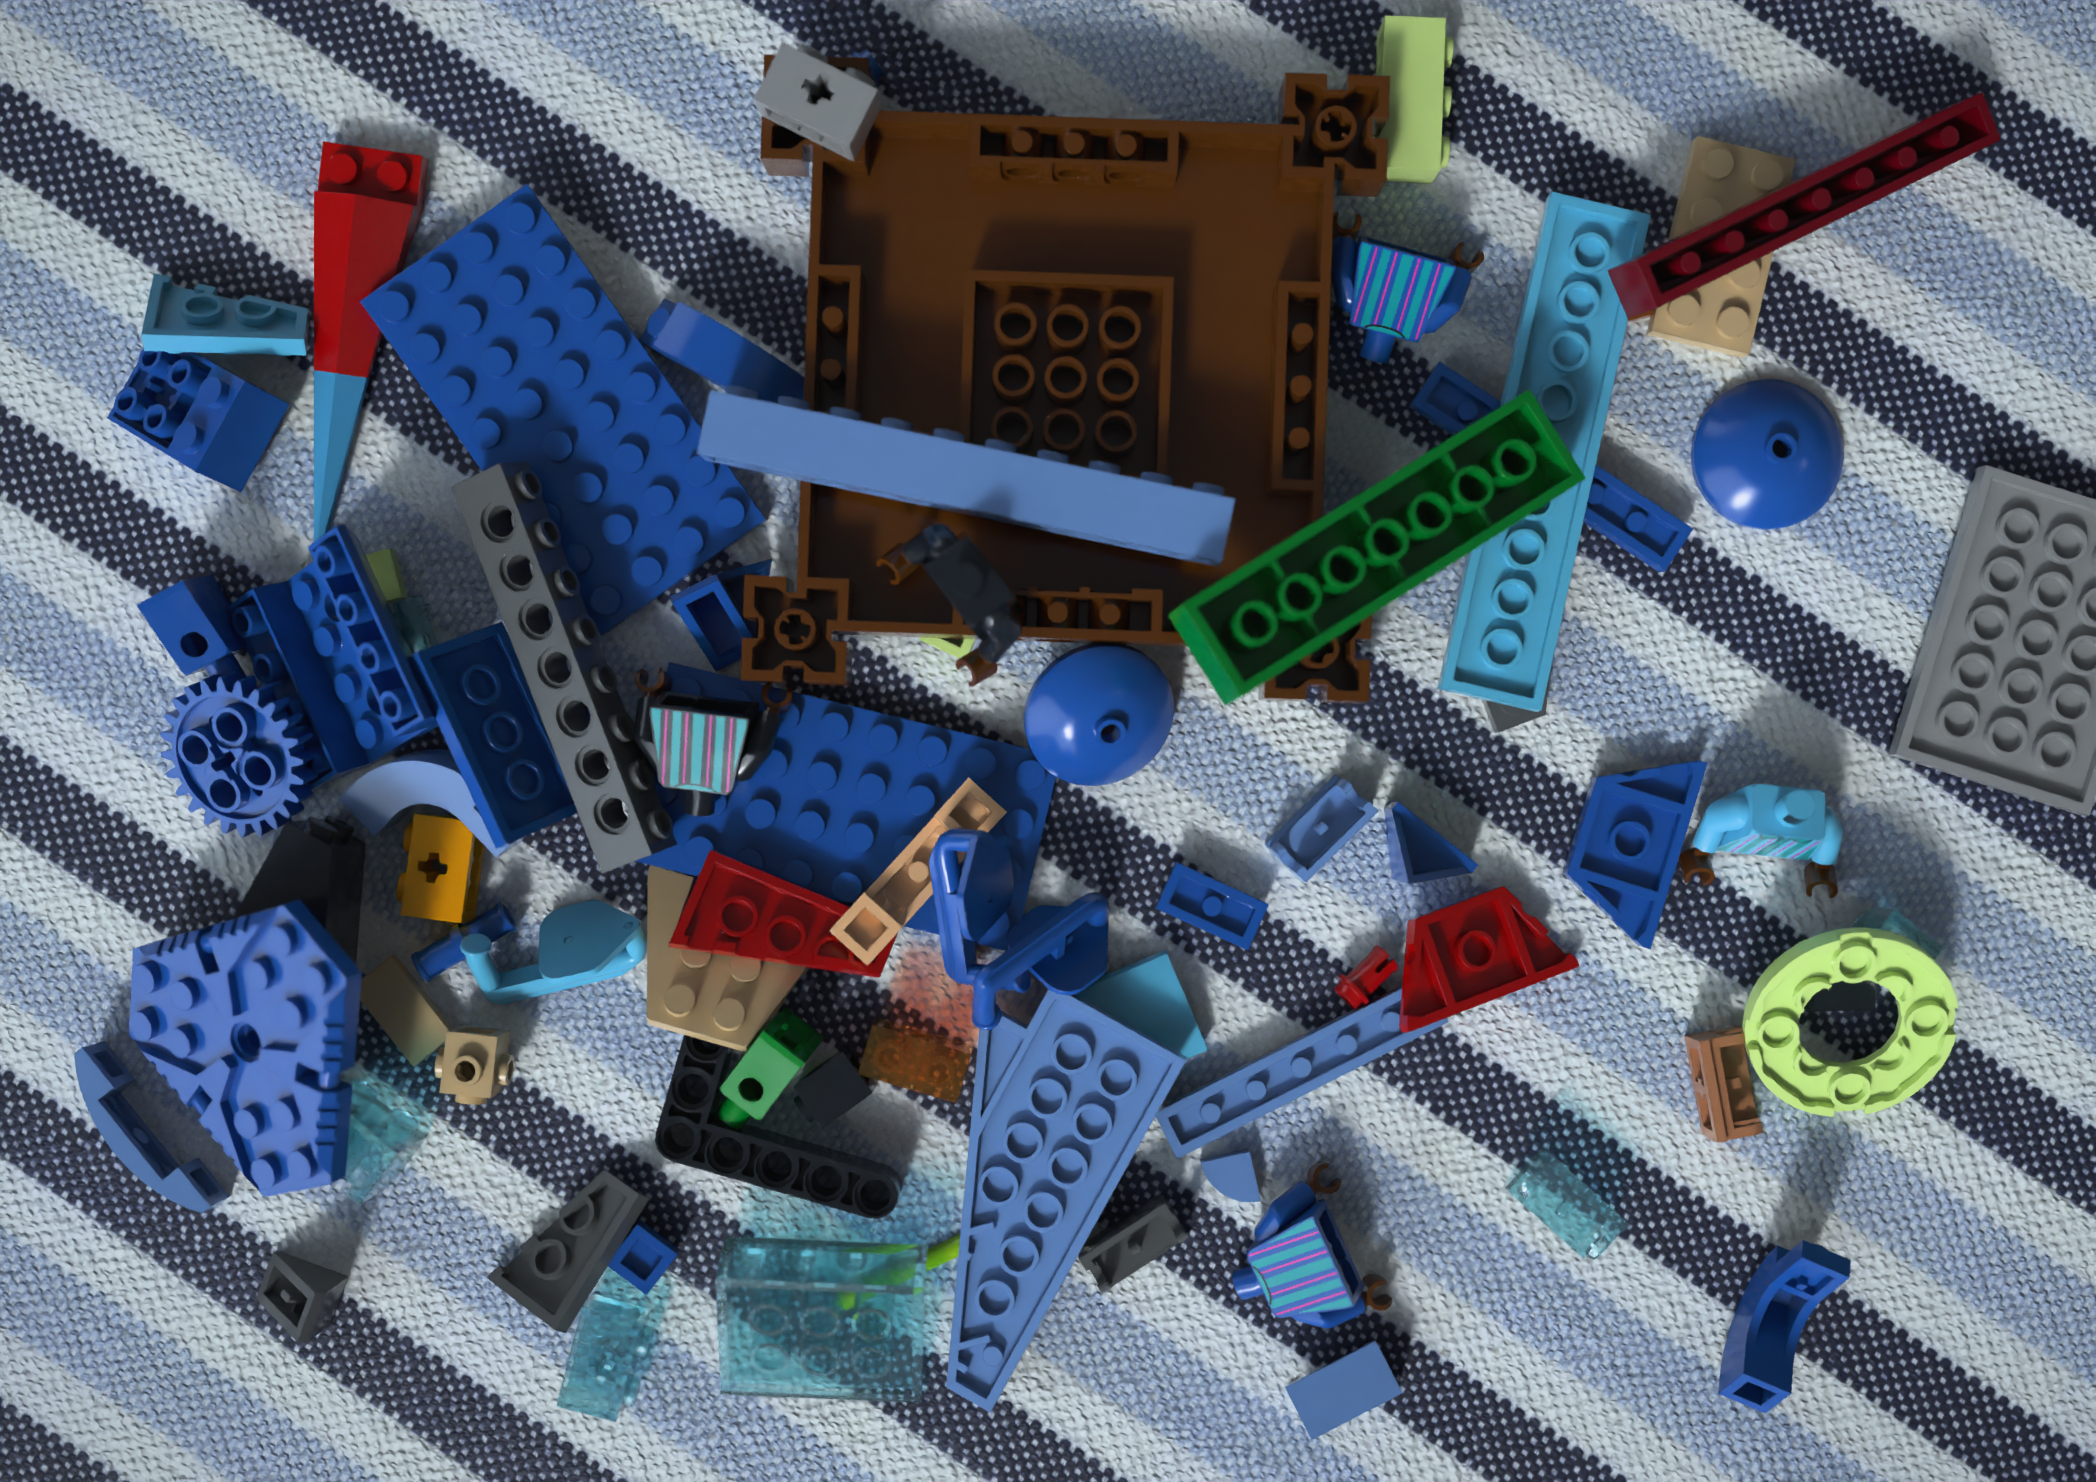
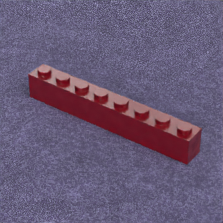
(1803, 205)

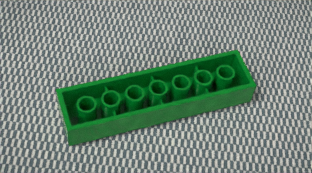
(1375, 547)

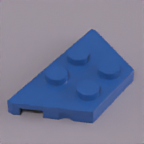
(1632, 842)

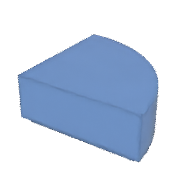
(1232, 1175)

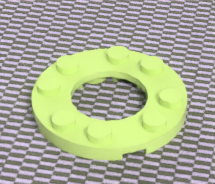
(1886, 1076)

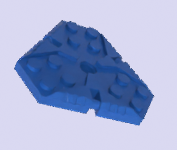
(255, 1037)

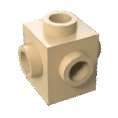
(474, 1063)

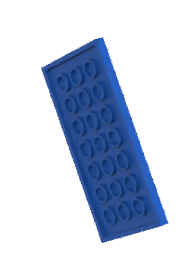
(550, 374)
(851, 796)

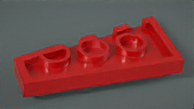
(765, 919)

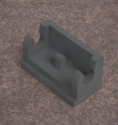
(1132, 1242)

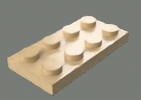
(1726, 310)

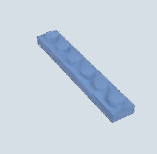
(1286, 1073)

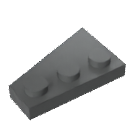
(570, 1256)

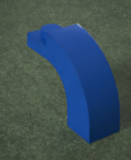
(718, 353)
(1770, 1320)

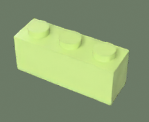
(1415, 58)

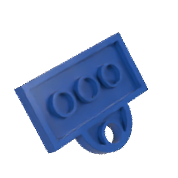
(494, 732)

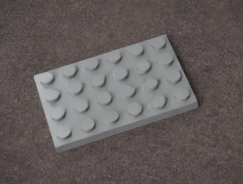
(2012, 648)

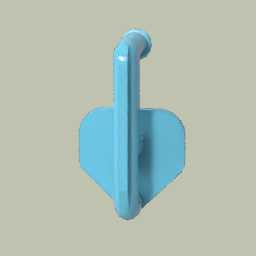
(576, 948)

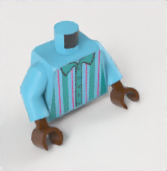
(1771, 824)

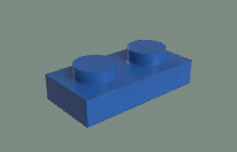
(1211, 905)

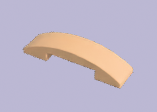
(907, 880)

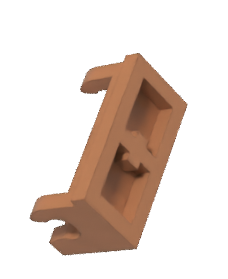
(1722, 1084)

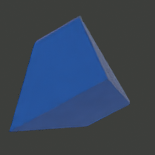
(716, 613)
(1418, 850)

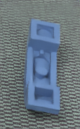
(101, 1081)

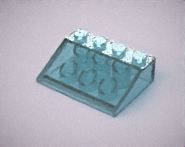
(822, 1319)

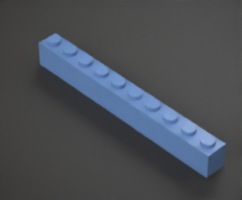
(966, 477)

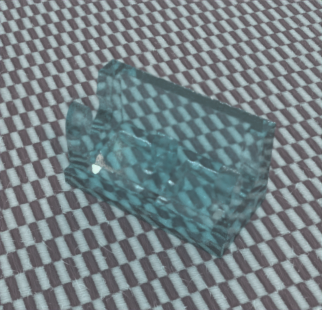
(1566, 1205)

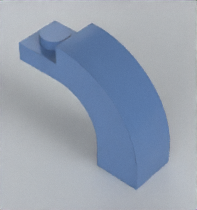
(419, 777)

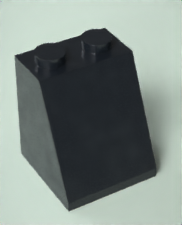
(322, 869)

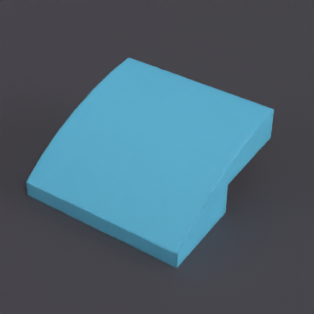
(1151, 1001)

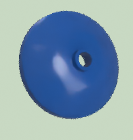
(1736, 458)
(1083, 695)

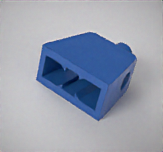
(195, 626)

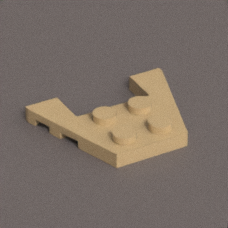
(703, 992)

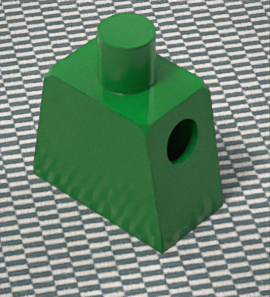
(767, 1068)

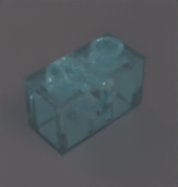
(588, 1382)

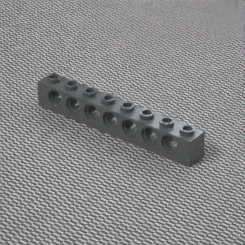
(543, 649)

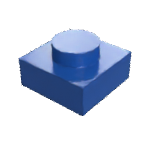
(643, 1257)

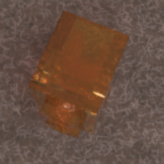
(915, 1060)

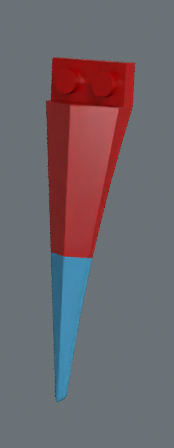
(362, 236)

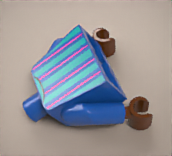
(1395, 288)
(1304, 1261)

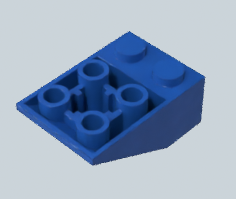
(199, 414)

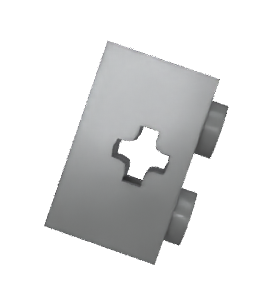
(834, 124)

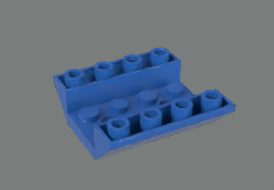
(337, 657)

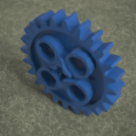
(238, 754)

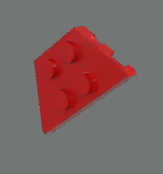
(1473, 956)

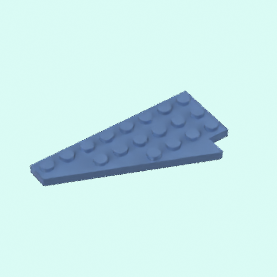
(1047, 1145)

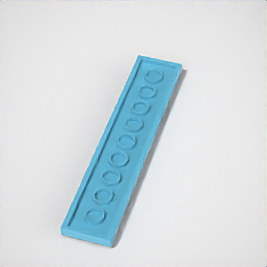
(1569, 361)

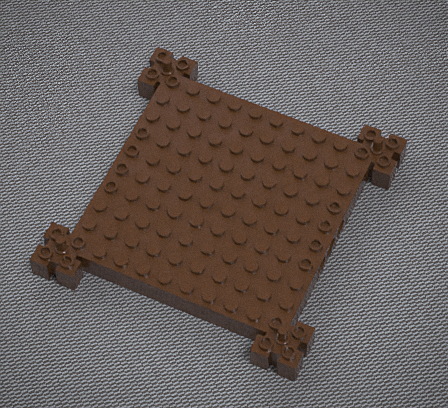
(1084, 299)

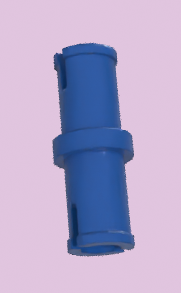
(446, 951)

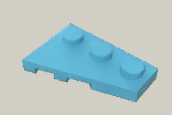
(207, 323)

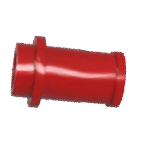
(1365, 977)

